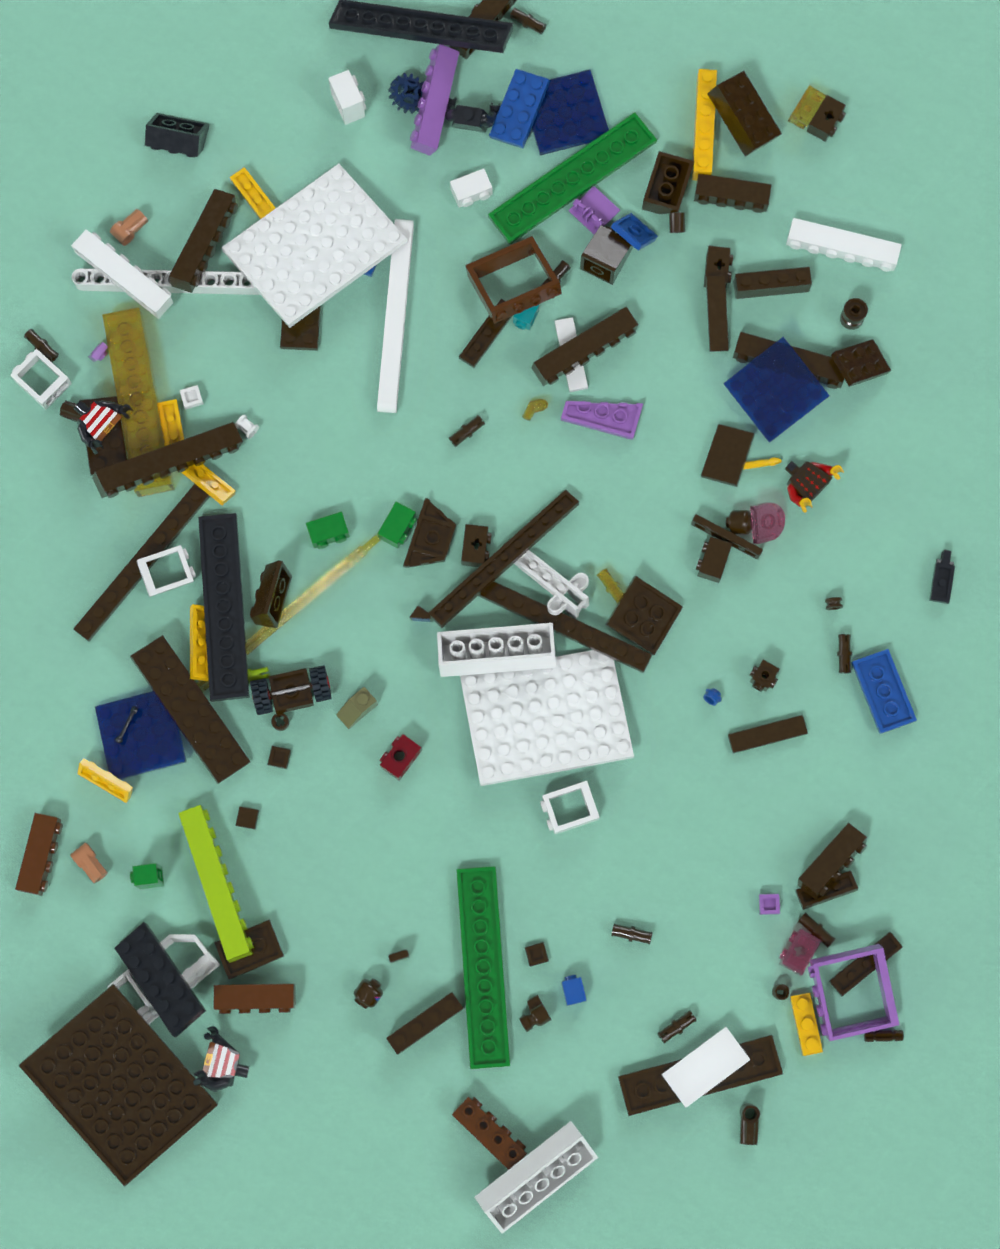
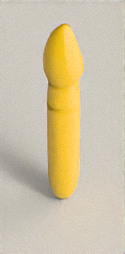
(762, 463)

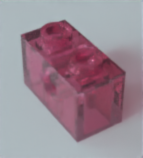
(808, 946)

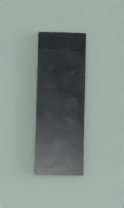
(160, 979)

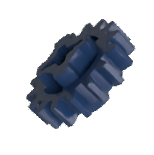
(403, 86)

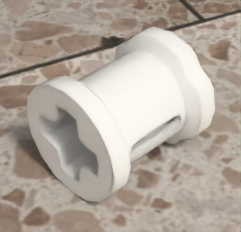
(246, 426)

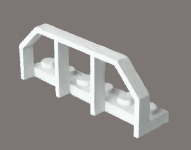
(192, 975)

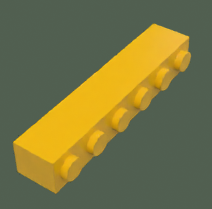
(704, 124)

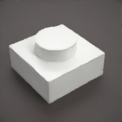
(191, 397)

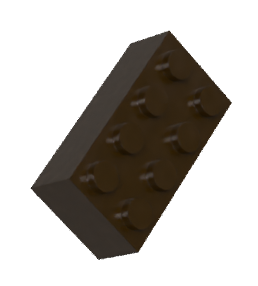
(744, 113)

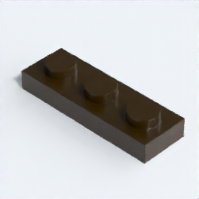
(844, 886)

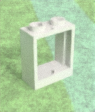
(53, 391)
(183, 555)
(589, 802)

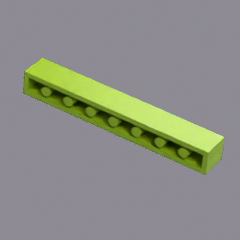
(215, 883)

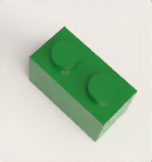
(397, 525)
(328, 530)
(147, 876)

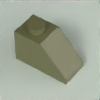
(357, 707)

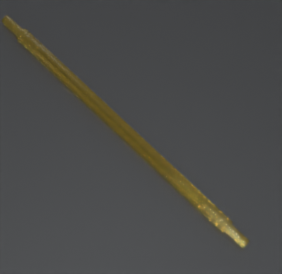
(306, 598)

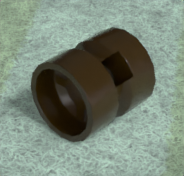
(853, 313)

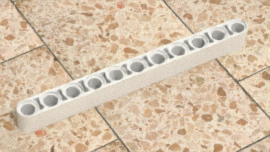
(218, 287)
(395, 321)

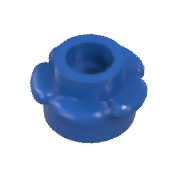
(712, 696)

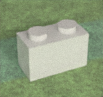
(471, 188)

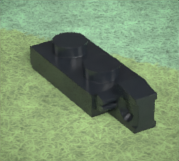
(942, 579)

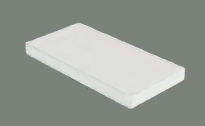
(705, 1067)

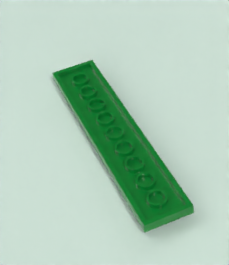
(572, 178)
(483, 968)

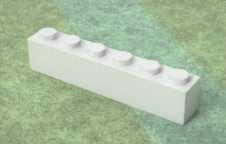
(843, 245)
(122, 274)

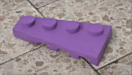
(605, 417)

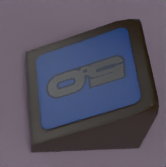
(420, 614)

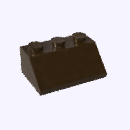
(667, 184)
(271, 595)

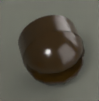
(780, 996)

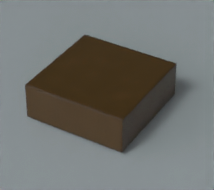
(279, 757)
(247, 818)
(536, 954)
(398, 956)

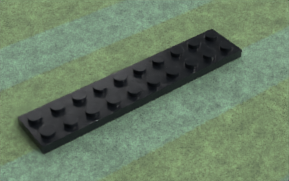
(421, 26)
(223, 607)

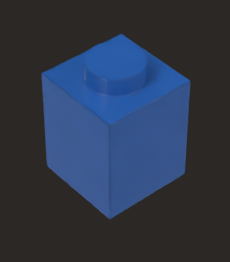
(573, 990)

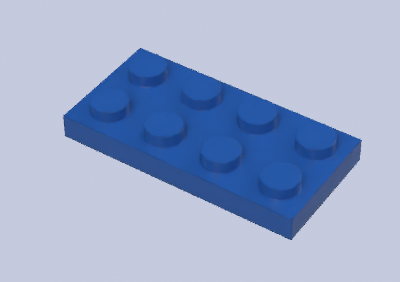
(519, 108)
(884, 691)

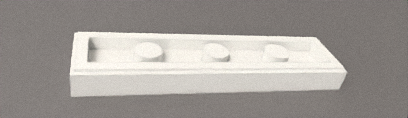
(565, 332)

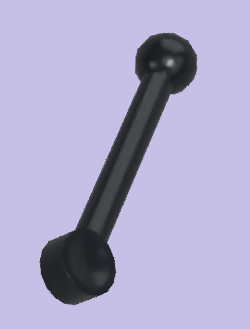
(119, 739)

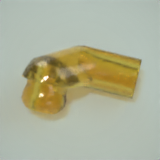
(533, 407)

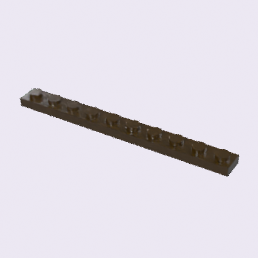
(503, 558)
(131, 575)
(567, 626)

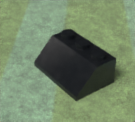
(176, 135)

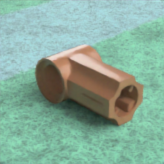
(125, 230)
(87, 860)

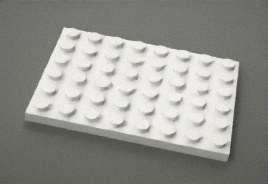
(314, 245)
(546, 718)

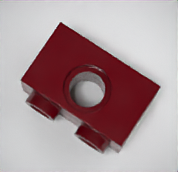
(399, 768)

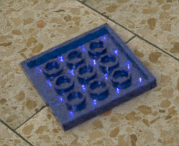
(569, 114)
(776, 389)
(149, 741)

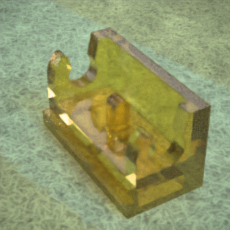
(807, 107)

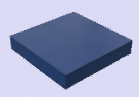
(634, 231)

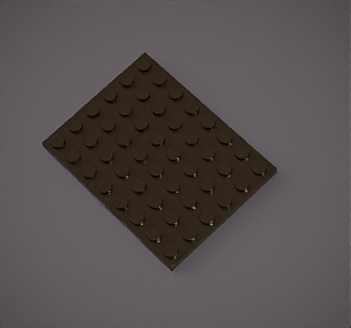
(118, 1084)

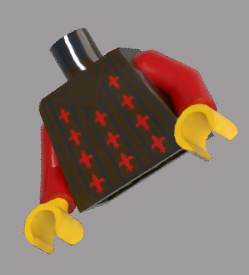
(809, 481)

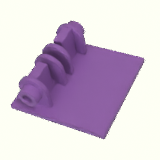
(593, 210)

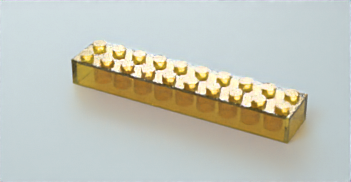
(137, 388)

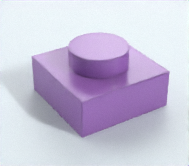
(99, 352)
(769, 904)

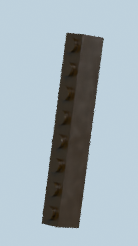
(166, 460)

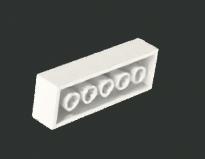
(496, 649)
(536, 1177)

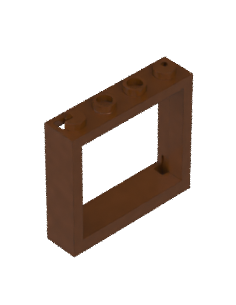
(502, 259)

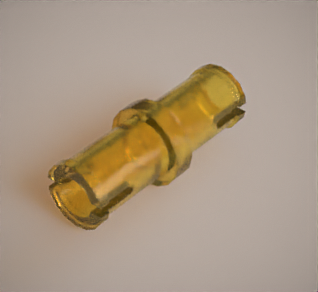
(611, 586)

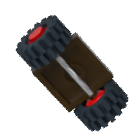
(290, 690)

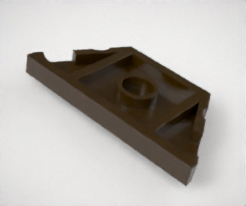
(430, 538)

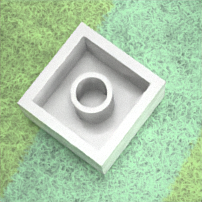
(347, 97)

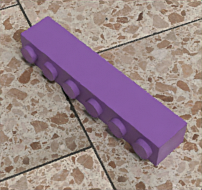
(434, 99)

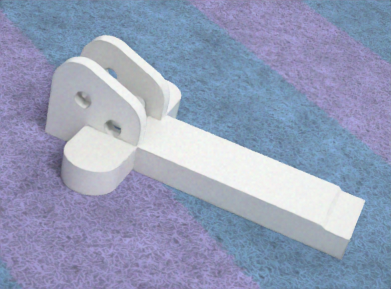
(556, 585)

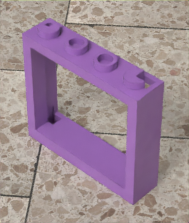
(885, 987)

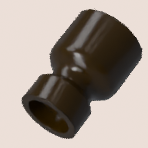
(537, 1016)

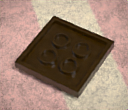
(644, 615)

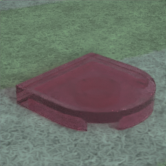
(767, 522)

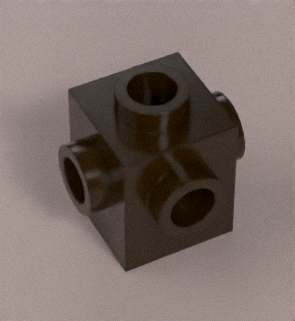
(768, 671)

